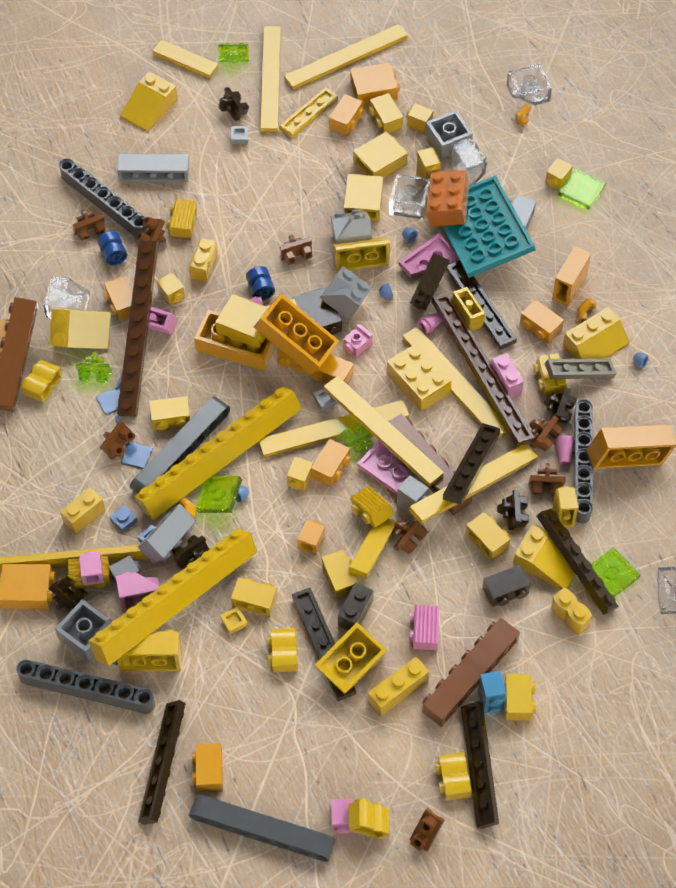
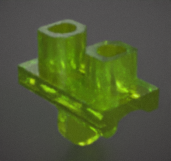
(233, 52)
(86, 369)
(350, 439)

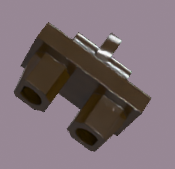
(231, 103)
(557, 404)
(511, 509)
(191, 552)
(64, 596)

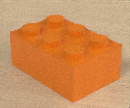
(447, 198)

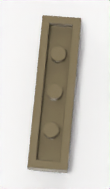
(580, 368)

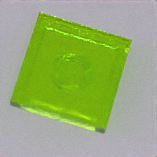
(582, 189)
(219, 494)
(615, 571)

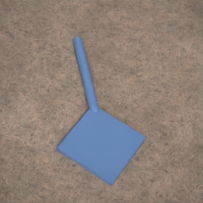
(110, 399)
(136, 454)

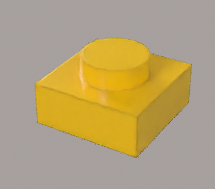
(233, 620)

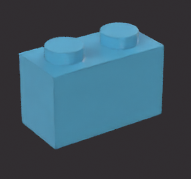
(492, 692)

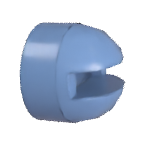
(410, 234)
(385, 291)
(640, 359)
(242, 494)

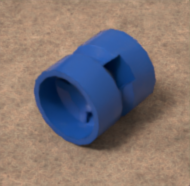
(112, 248)
(260, 282)

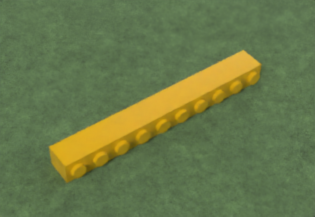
(217, 452)
(172, 597)

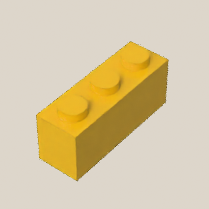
(398, 686)

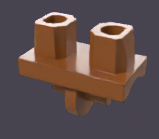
(88, 221)
(154, 232)
(294, 248)
(541, 439)
(116, 440)
(538, 481)
(405, 542)
(426, 830)

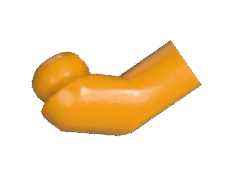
(521, 115)
(584, 307)
(189, 507)

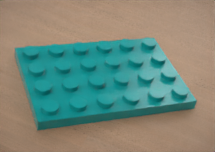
(491, 230)

